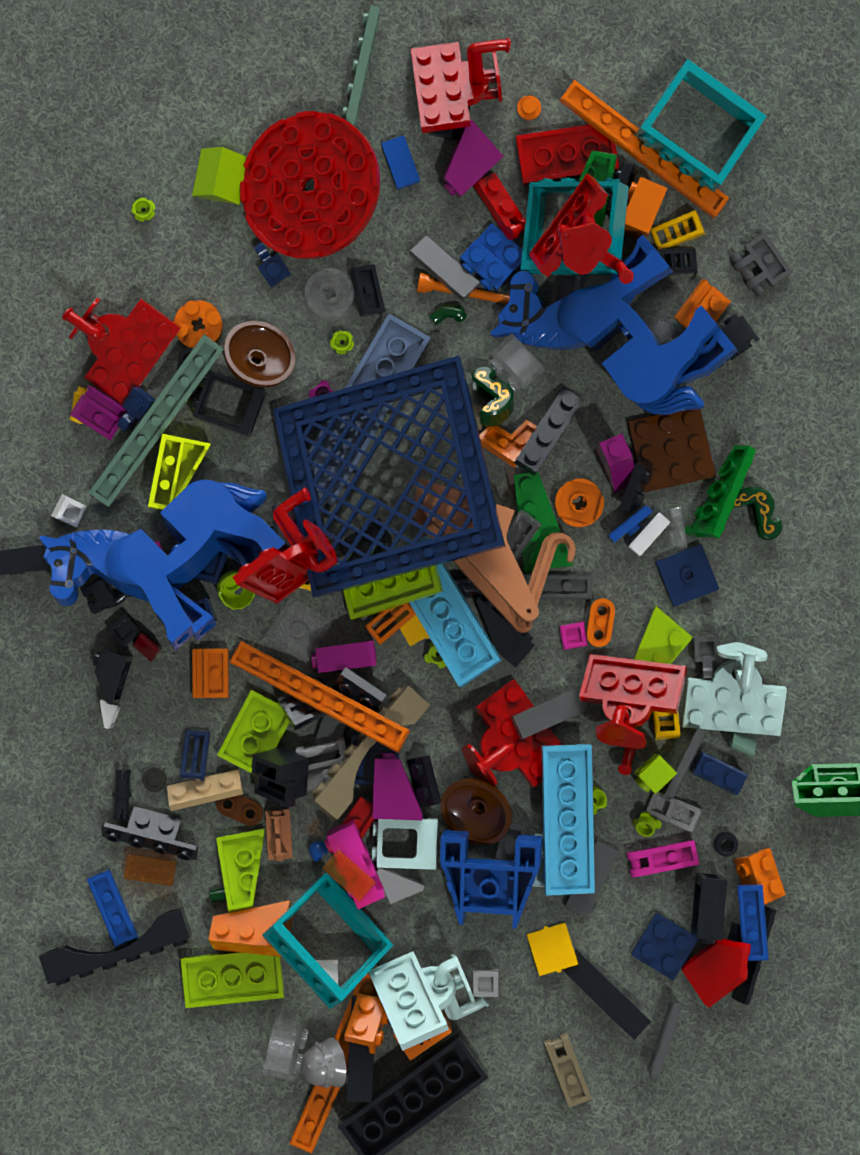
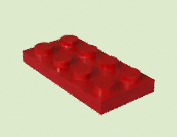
(559, 152)

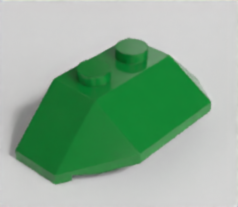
(828, 790)

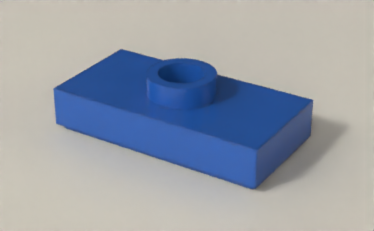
(631, 525)

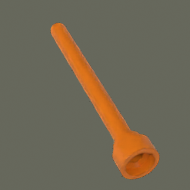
(428, 284)

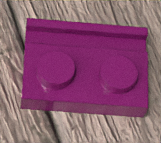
(98, 412)

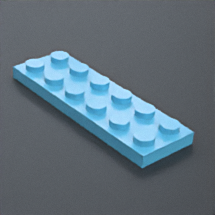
(455, 630)
(567, 819)

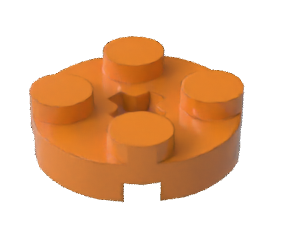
(191, 312)
(591, 496)

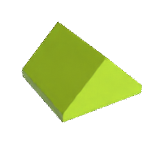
(219, 175)

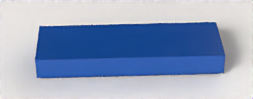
(112, 908)
(753, 920)

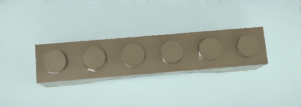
(337, 791)

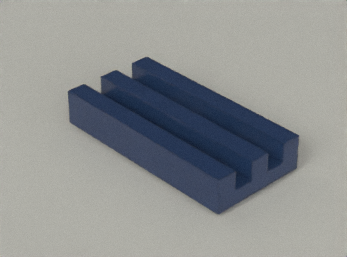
(193, 775)

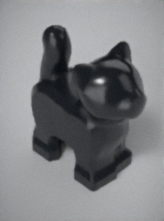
(104, 595)

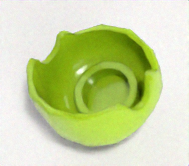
(226, 592)

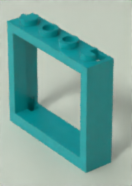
(723, 98)
(536, 212)
(305, 964)

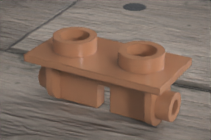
(278, 834)

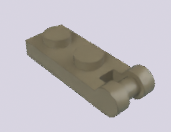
(568, 1071)

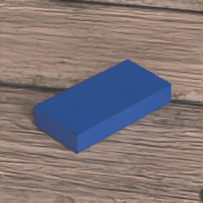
(400, 162)

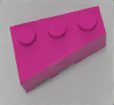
(347, 839)

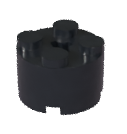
(739, 333)

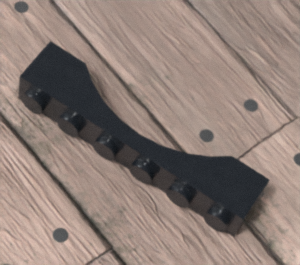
(67, 961)

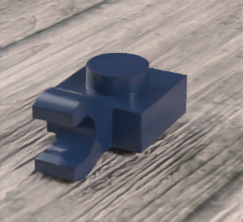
(272, 267)
(137, 406)

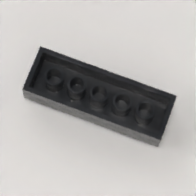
(413, 1098)

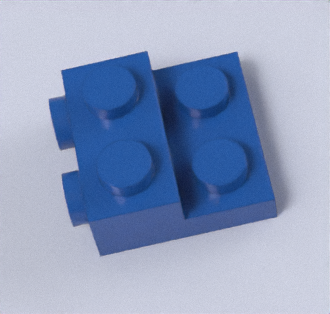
(492, 258)

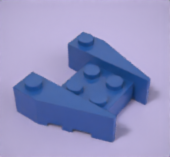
(488, 883)

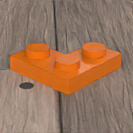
(504, 444)

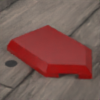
(717, 969)

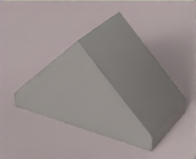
(398, 885)

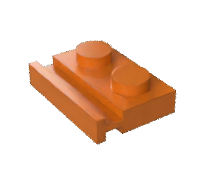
(706, 295)
(210, 673)

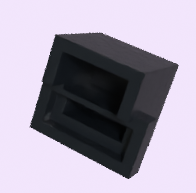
(280, 775)

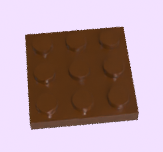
(674, 446)

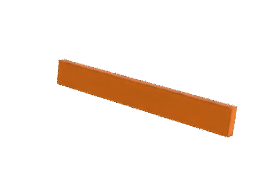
(622, 133)
(320, 696)
(322, 1098)

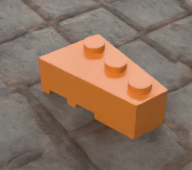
(243, 929)

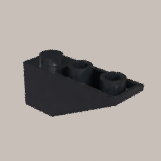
(506, 640)

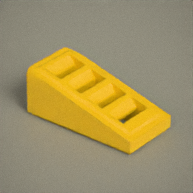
(680, 239)
(662, 735)

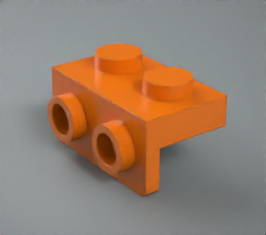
(761, 869)
(367, 1022)

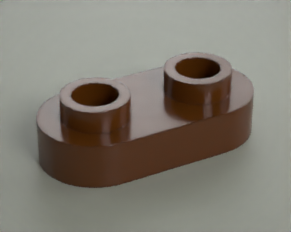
(239, 809)

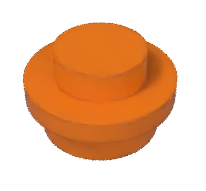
(529, 108)

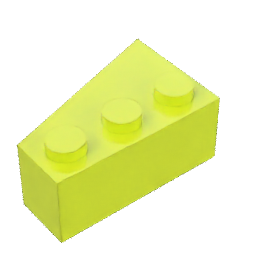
(175, 468)

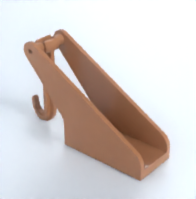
(497, 570)

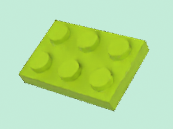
(255, 730)

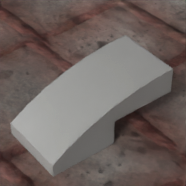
(674, 812)

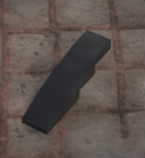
(607, 996)
(359, 1070)

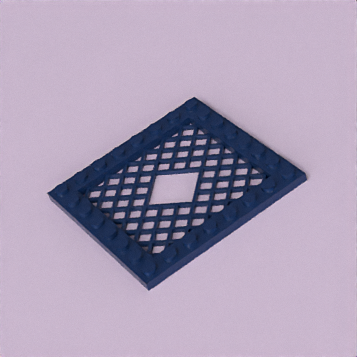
(485, 534)

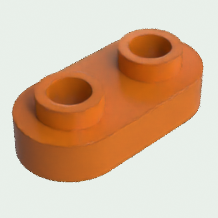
(599, 622)

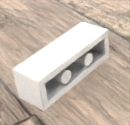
(649, 534)

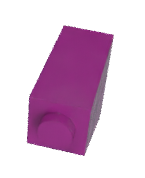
(469, 160)
(616, 461)
(347, 655)
(393, 791)

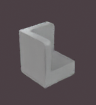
(485, 983)

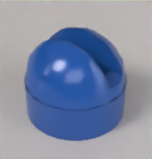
(317, 849)

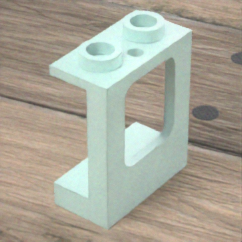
(426, 844)

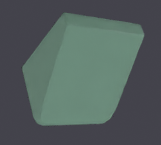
(743, 743)

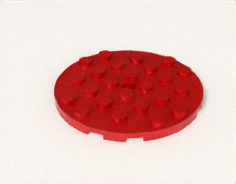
(344, 190)

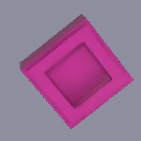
(573, 635)

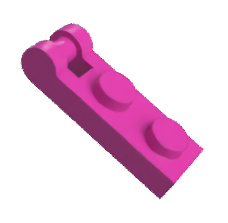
(663, 858)

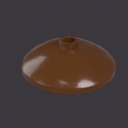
(261, 343)
(463, 811)

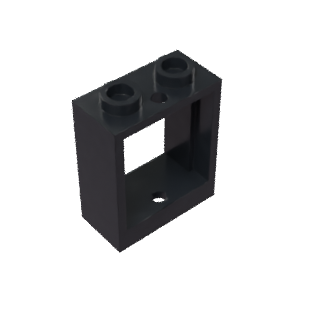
(252, 412)
(709, 907)

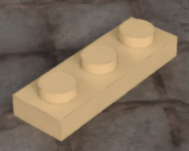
(200, 792)

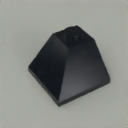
(112, 673)

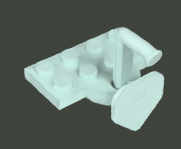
(737, 701)
(417, 996)

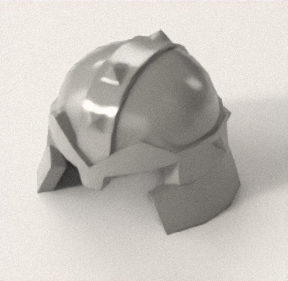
(324, 1064)

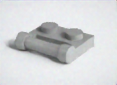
(318, 771)

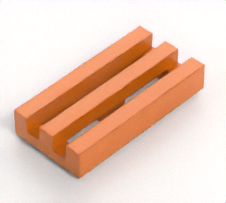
(374, 633)

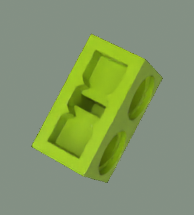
(654, 774)

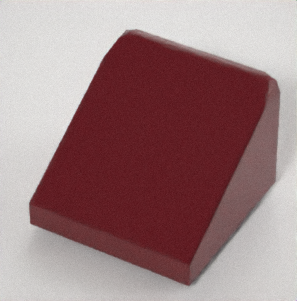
(147, 647)

